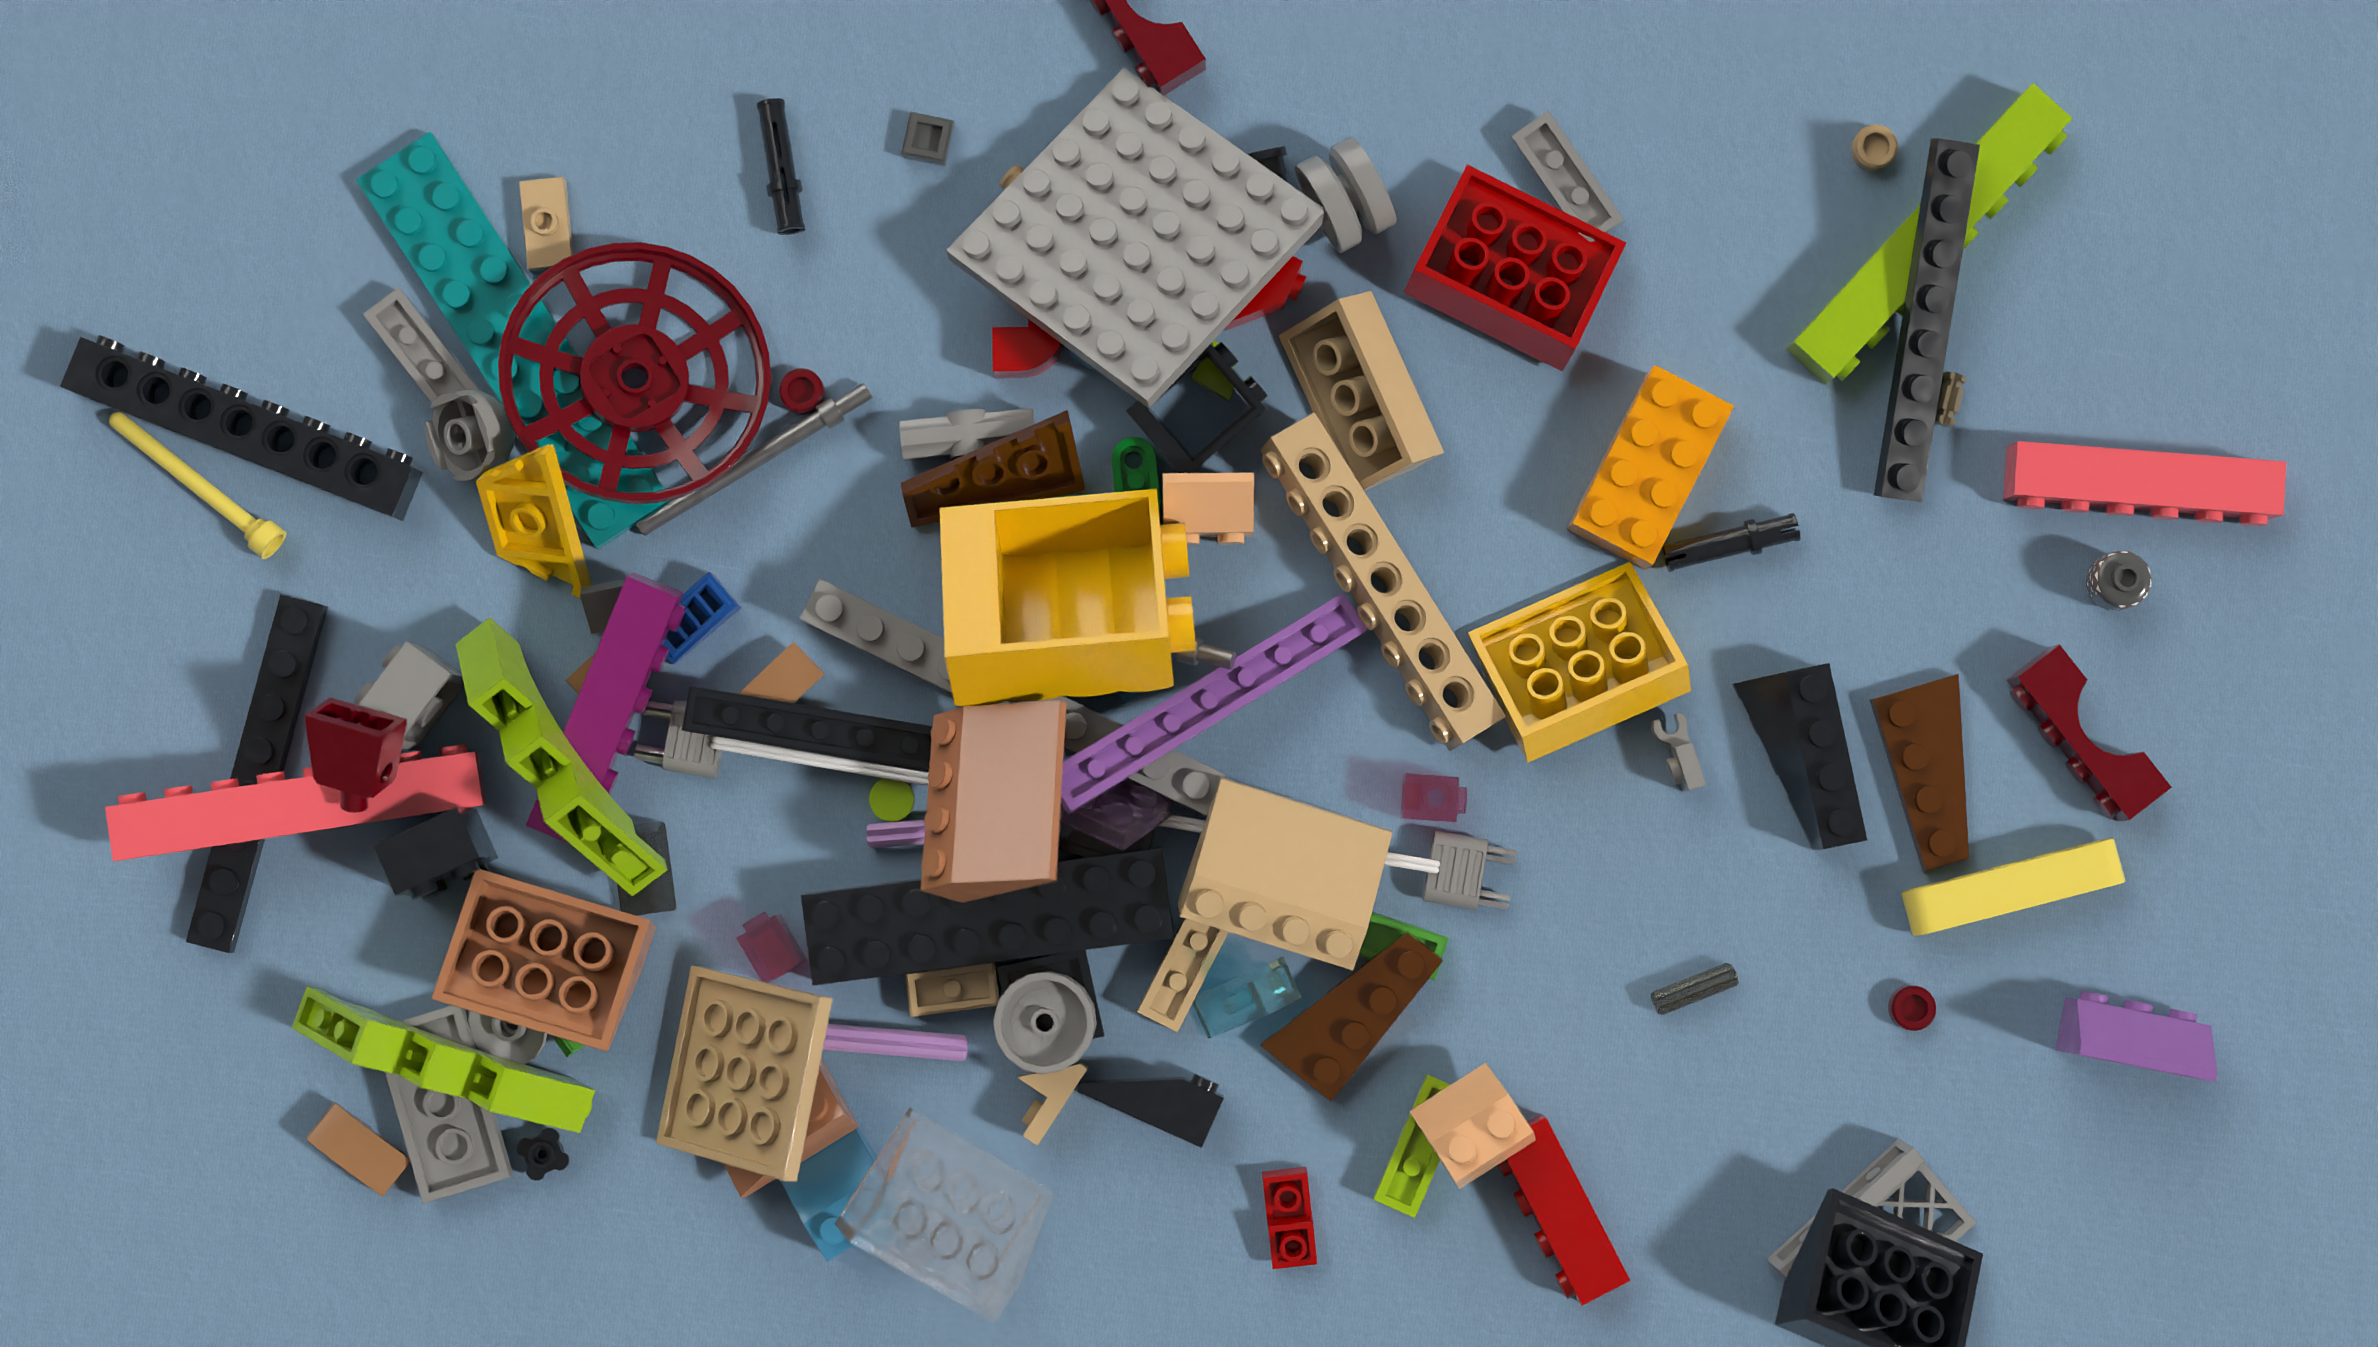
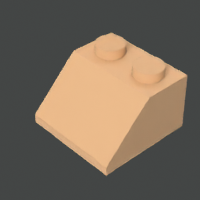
(1210, 505)
(1473, 1125)

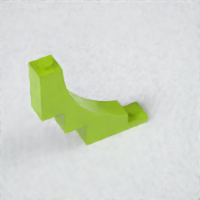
(537, 749)
(441, 1064)

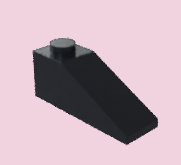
(1168, 1103)

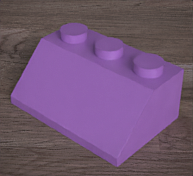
(2137, 1036)

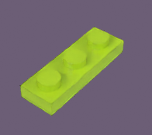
(1411, 1161)

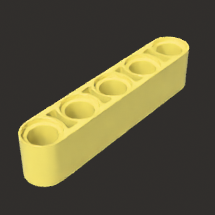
(2013, 887)

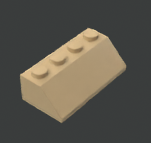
(1361, 389)

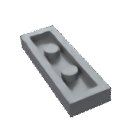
(1565, 174)
(417, 346)

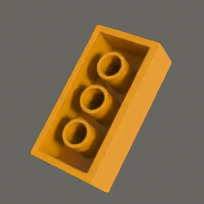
(1650, 467)

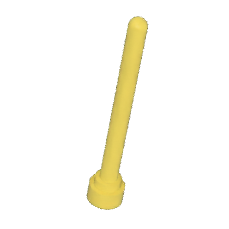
(262, 536)

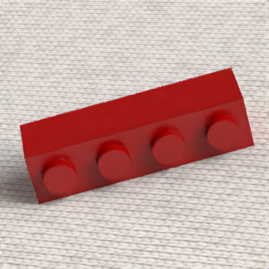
(1564, 1217)

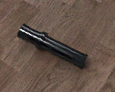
(789, 216)
(1731, 542)

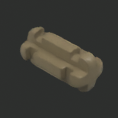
(1949, 398)

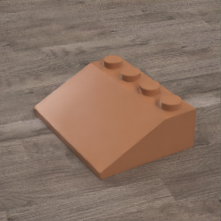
(993, 799)
(543, 960)

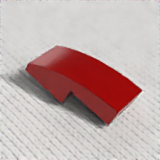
(1289, 1218)

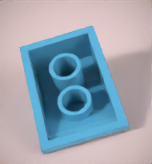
(827, 1185)

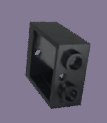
(1165, 439)

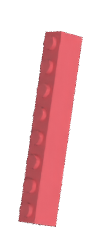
(286, 806)

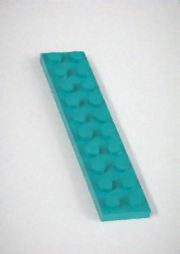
(476, 290)

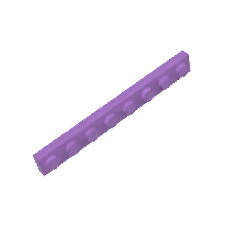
(1208, 701)

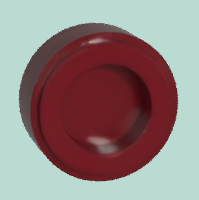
(801, 391)
(1912, 1008)

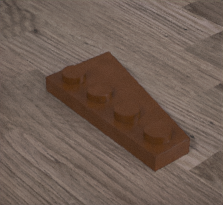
(1019, 467)
(1927, 763)
(1346, 1024)

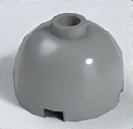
(468, 433)

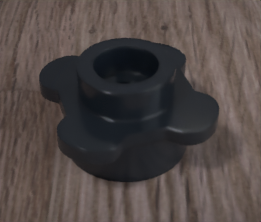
(555, 1158)

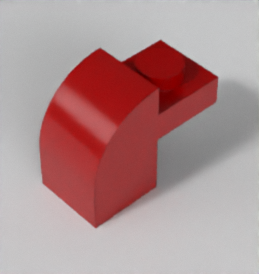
(1023, 351)

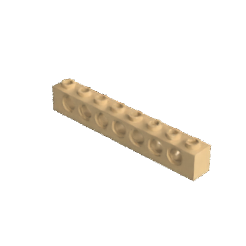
(1405, 594)

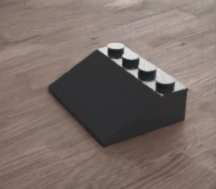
(1877, 1281)

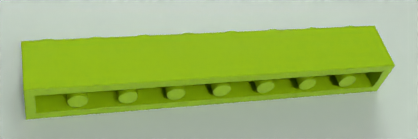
(1880, 285)

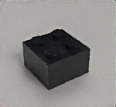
(435, 852)

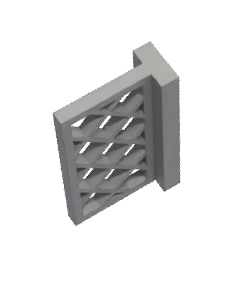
(1876, 1185)

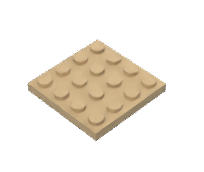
(744, 1072)

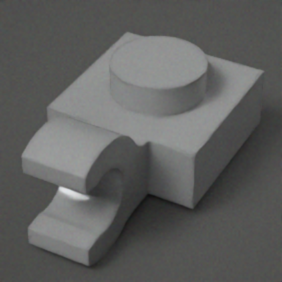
(1683, 765)

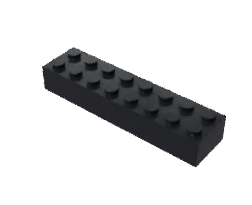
(907, 930)

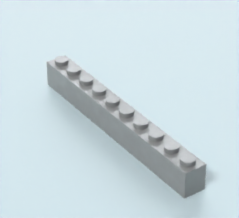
(923, 656)

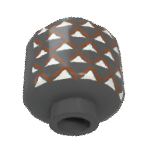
(2118, 580)

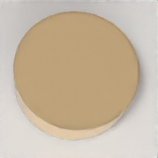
(1874, 148)

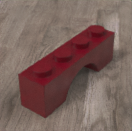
(1163, 51)
(2051, 691)

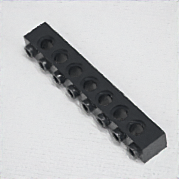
(92, 375)

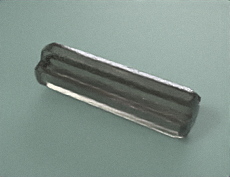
(1694, 988)

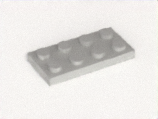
(447, 1136)

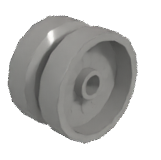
(1348, 193)
(1019, 1030)

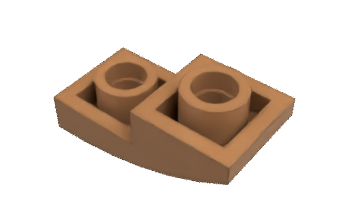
(785, 677)
(358, 1149)

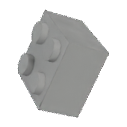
(413, 687)

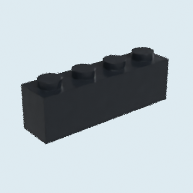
(1808, 750)

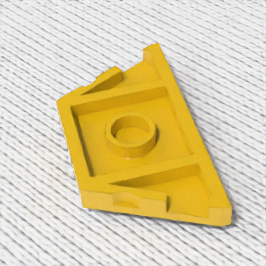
(533, 517)

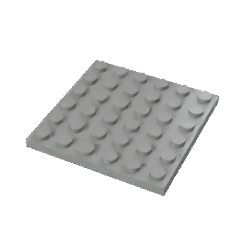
(1137, 236)

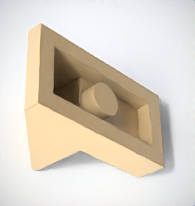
(1057, 1089)

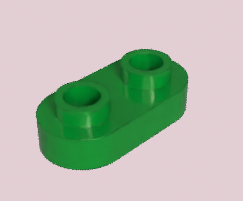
(1134, 479)

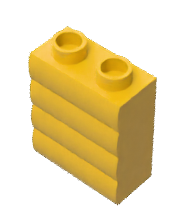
(1062, 597)

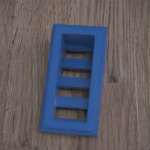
(715, 619)

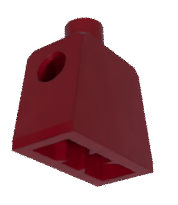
(354, 750)

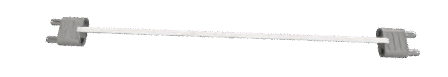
(1452, 868)

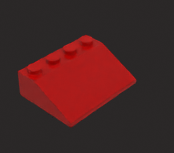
(1514, 268)

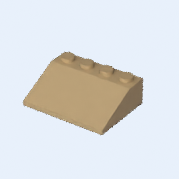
(1285, 873)

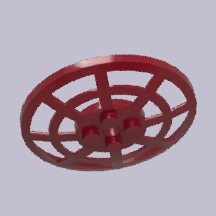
(639, 348)

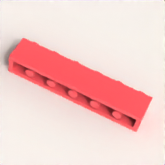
(2144, 481)

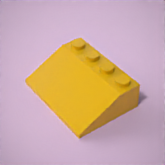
(1580, 661)

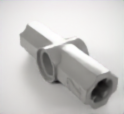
(959, 432)

